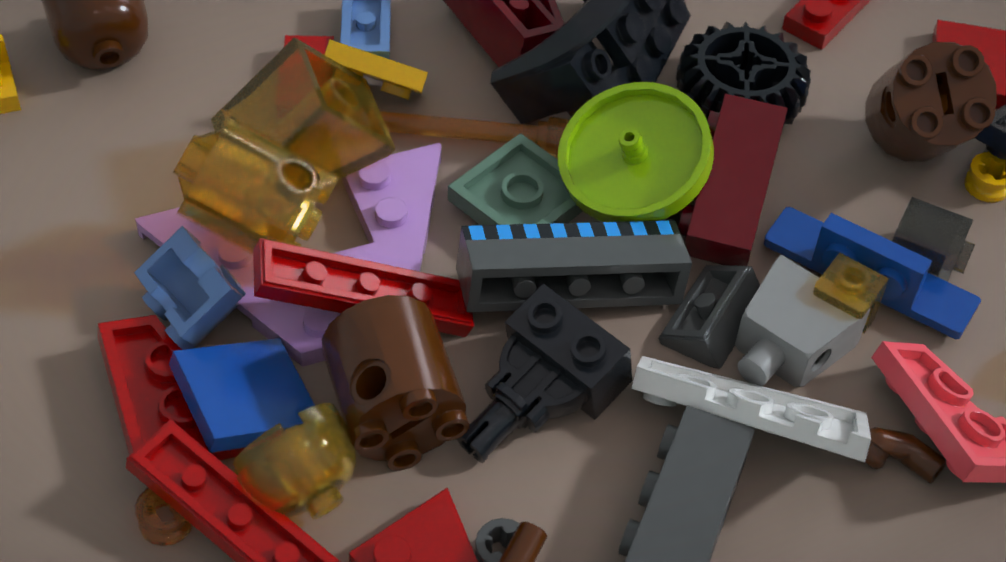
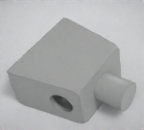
(791, 329)

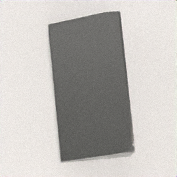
(711, 314)

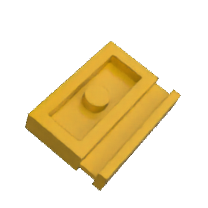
(396, 77)

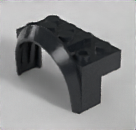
(571, 70)

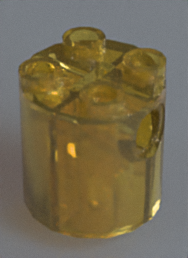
(251, 187)

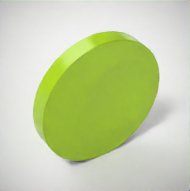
(636, 153)

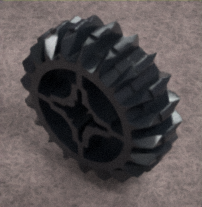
(745, 65)

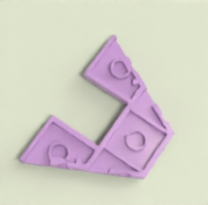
(394, 211)

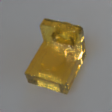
(852, 288)

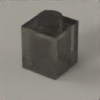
(937, 236)

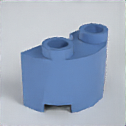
(188, 289)

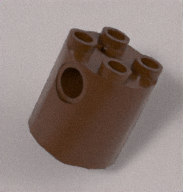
(931, 101)
(393, 380)

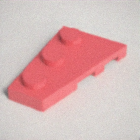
(943, 410)

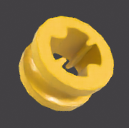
(986, 178)

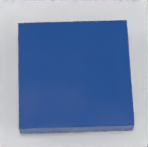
(240, 390)

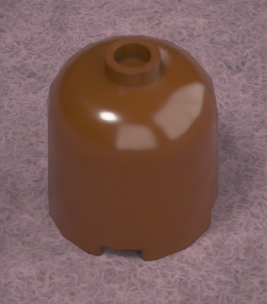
(98, 31)

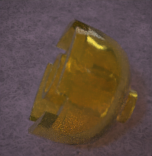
(300, 466)

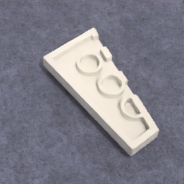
(767, 409)

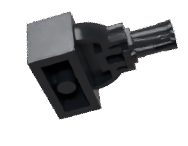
(548, 370)

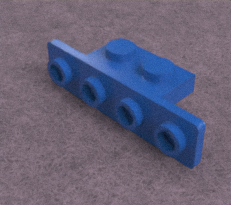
(909, 285)

